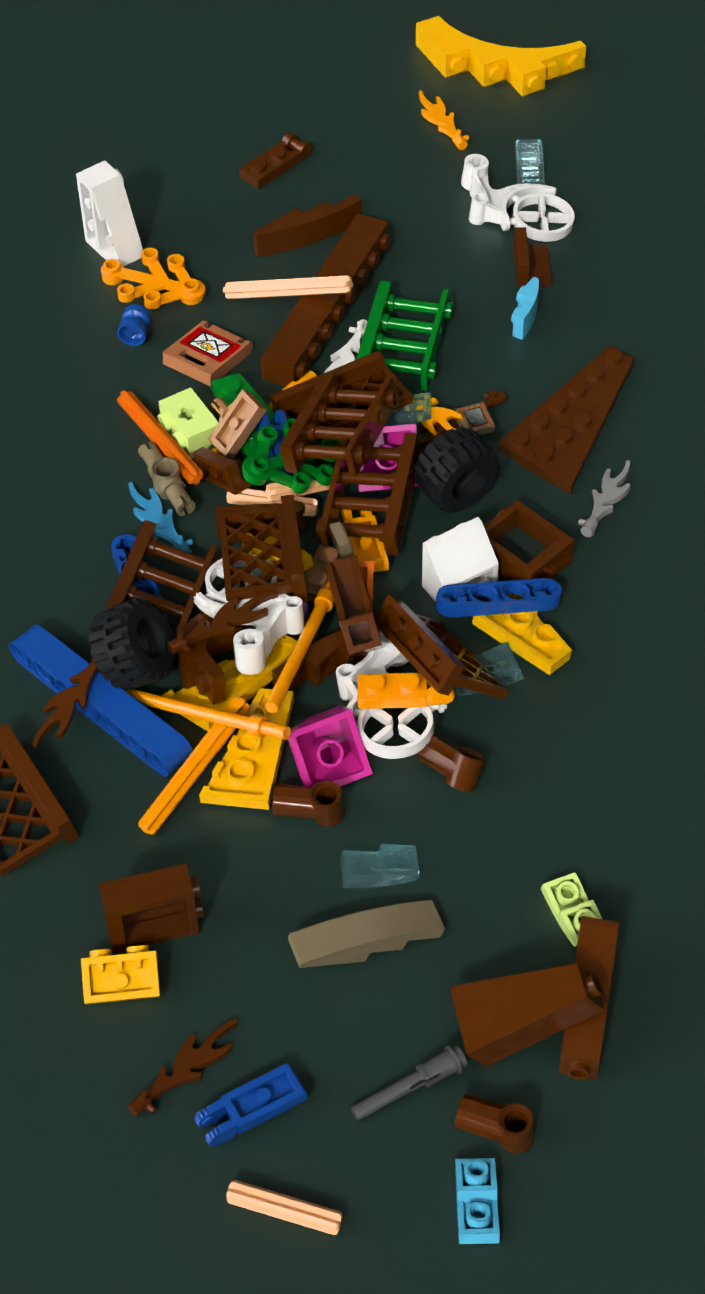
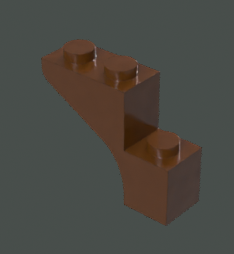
(353, 606)

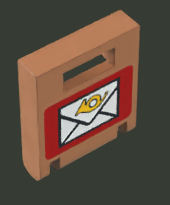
(211, 345)

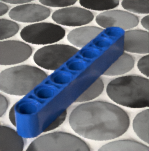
(107, 706)

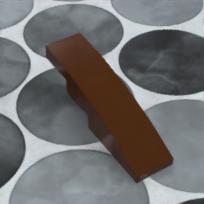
(302, 229)
(321, 661)

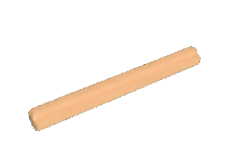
(288, 287)

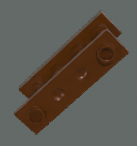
(321, 408)
(394, 506)
(137, 568)

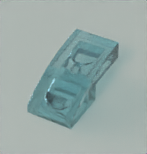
(387, 867)

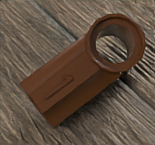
(457, 763)
(310, 802)
(493, 1120)

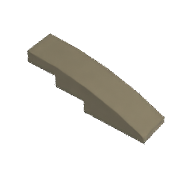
(365, 932)

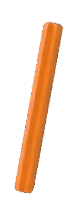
(160, 436)

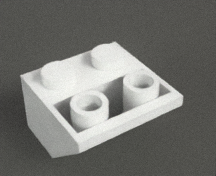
(458, 558)

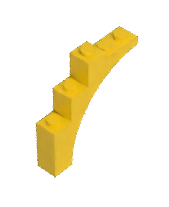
(492, 63)

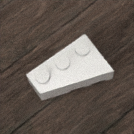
(107, 214)

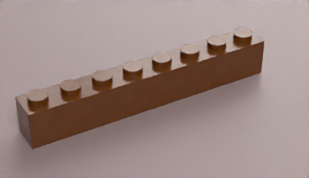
(316, 315)

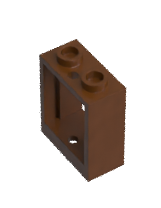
(548, 563)
(149, 892)

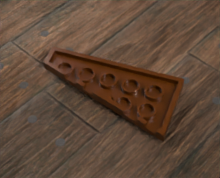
(568, 424)

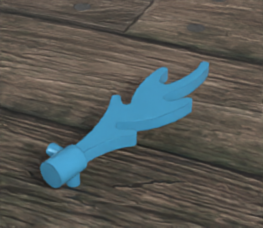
(154, 513)

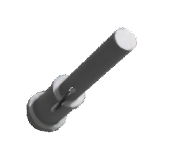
(426, 1074)

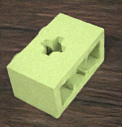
(187, 421)

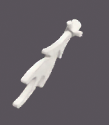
(345, 354)

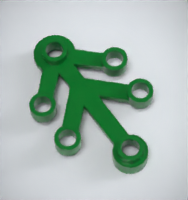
(259, 469)

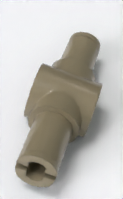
(166, 478)

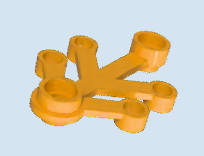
(186, 289)

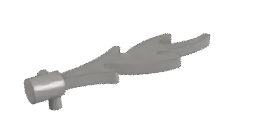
(603, 502)

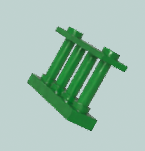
(380, 321)

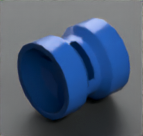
(134, 325)

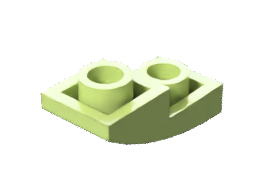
(569, 904)

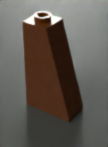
(523, 1008)
(584, 1040)

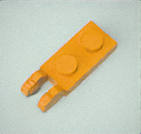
(367, 548)
(398, 691)

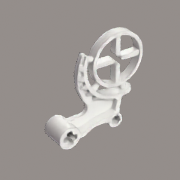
(492, 204)
(254, 645)
(377, 663)

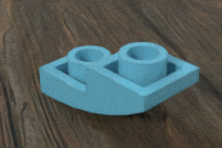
(525, 313)
(477, 1201)

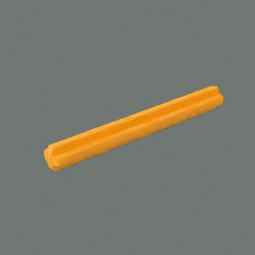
(190, 771)

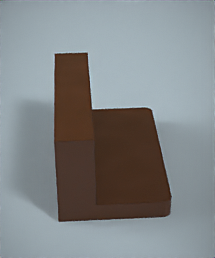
(530, 260)
(221, 471)

